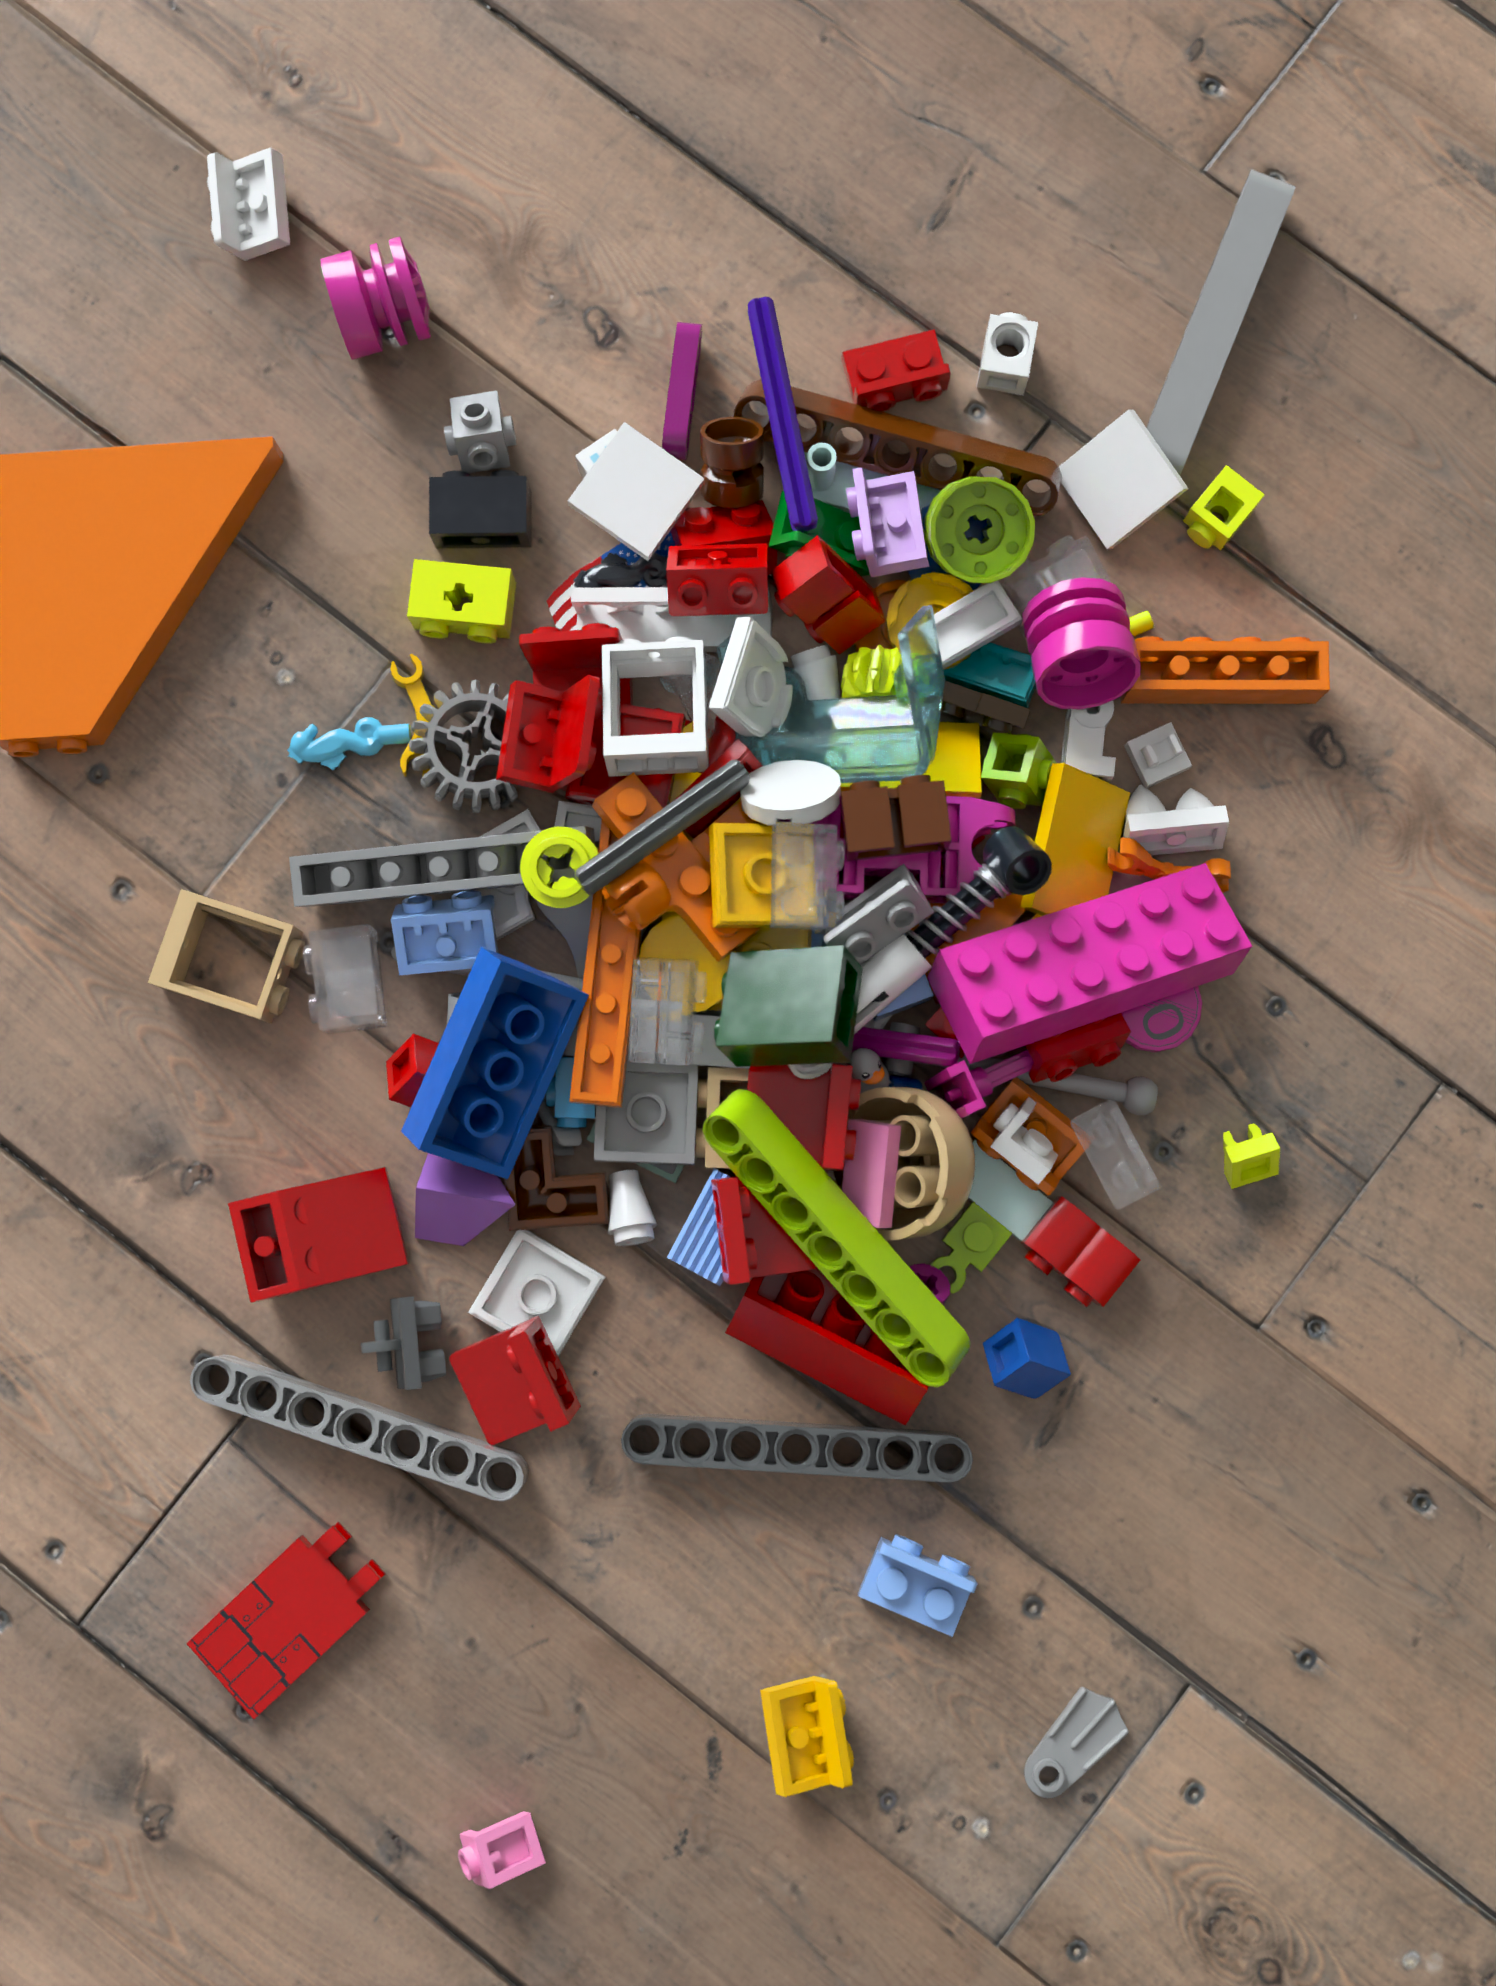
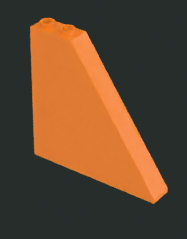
(102, 571)

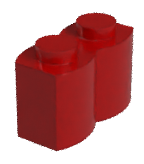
(1079, 1252)

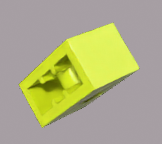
(443, 584)

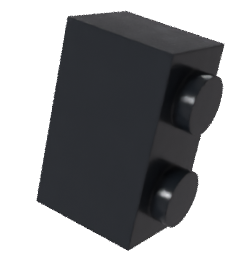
(480, 510)

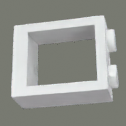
(657, 751)

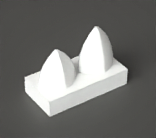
(1188, 828)

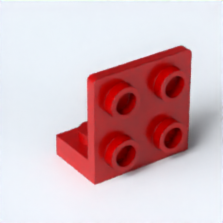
(568, 656)
(749, 1236)
(515, 1382)

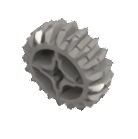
(454, 738)

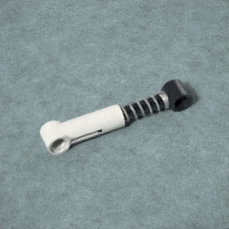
(1011, 865)

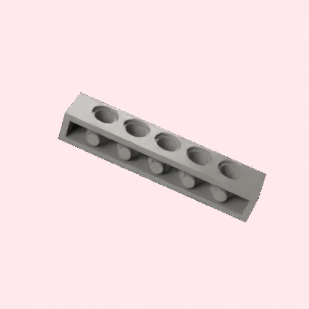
(416, 869)

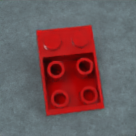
(317, 1234)

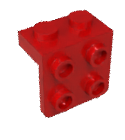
(549, 734)
(812, 1108)

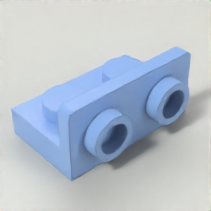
(442, 932)
(918, 1585)

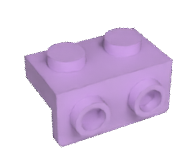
(889, 523)

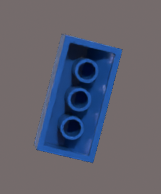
(493, 1064)

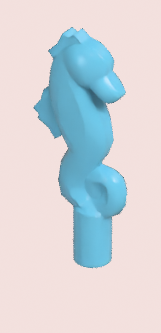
(330, 748)

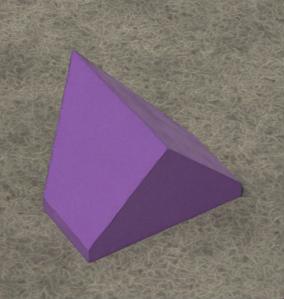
(457, 1201)

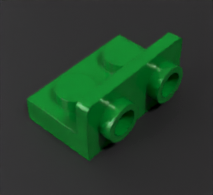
(833, 527)

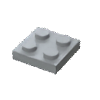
(654, 1118)

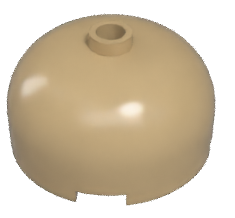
(933, 1158)

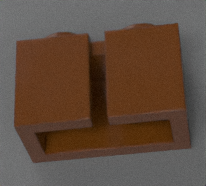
(895, 820)

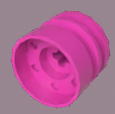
(376, 298)
(1080, 643)

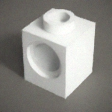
(1004, 372)

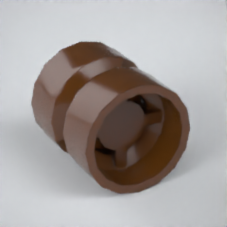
(732, 462)

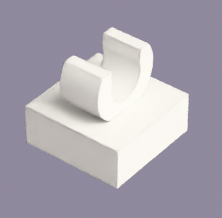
(1158, 755)

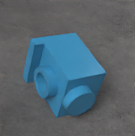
(558, 1096)

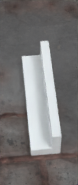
(645, 616)

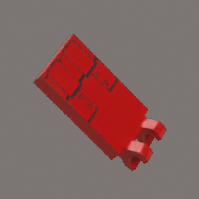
(284, 1620)

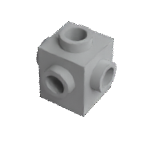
(479, 432)

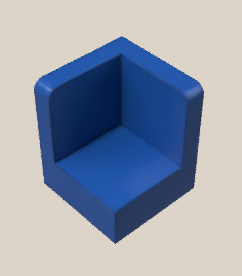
(1026, 1358)

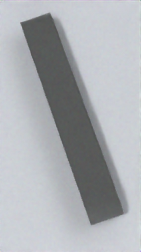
(820, 1459)

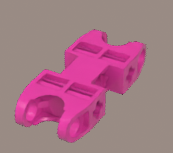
(967, 820)

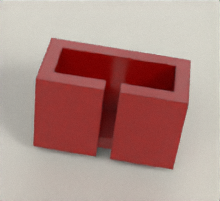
(827, 596)

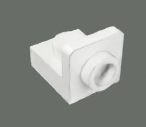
(1022, 1147)

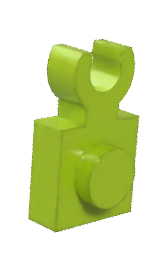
(973, 1241)

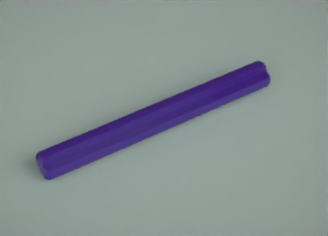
(782, 414)

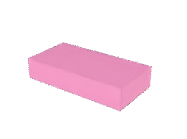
(872, 1175)

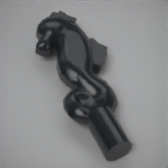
(617, 573)

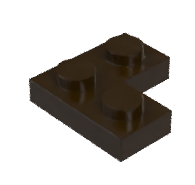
(997, 712)

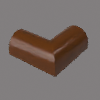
(549, 1199)

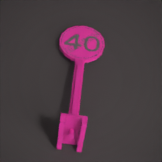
(1153, 1028)

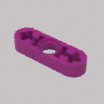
(682, 389)

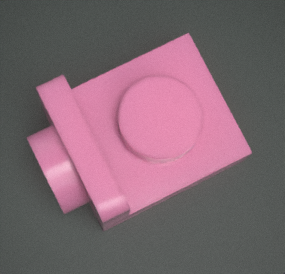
(500, 1851)

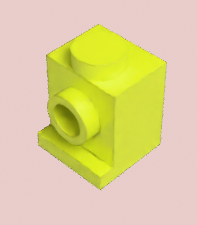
(1230, 497)

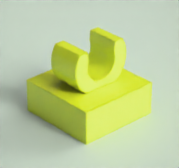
(1250, 1159)

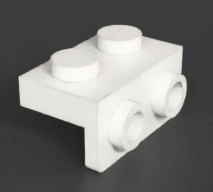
(248, 203)

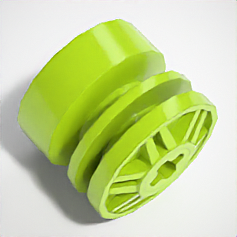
(1006, 536)

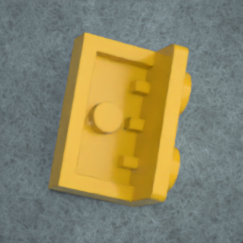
(807, 1735)

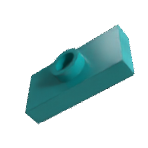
(996, 672)

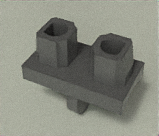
(410, 1363)

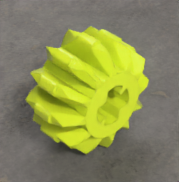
(870, 672)

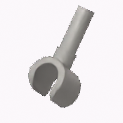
(563, 1137)

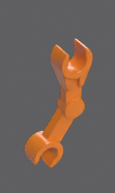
(1138, 861)

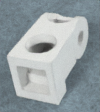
(1085, 741)

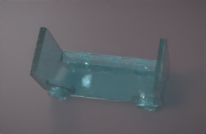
(866, 735)

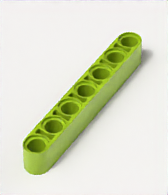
(837, 1237)

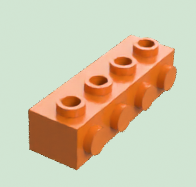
(1230, 671)

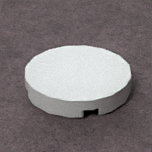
(791, 791)

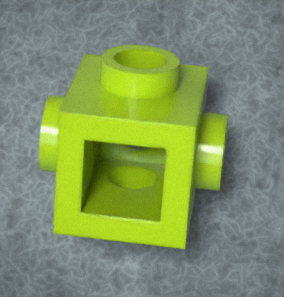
(1017, 769)

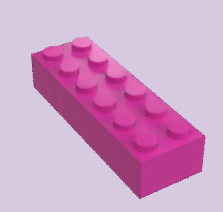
(1087, 962)

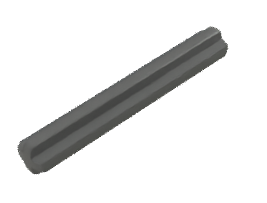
(662, 827)

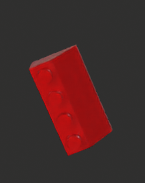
(817, 1332)

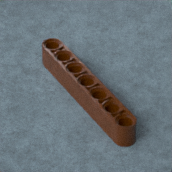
(922, 440)

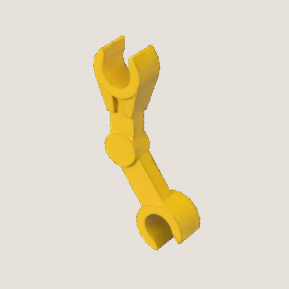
(418, 697)

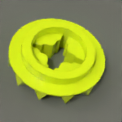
(538, 874)

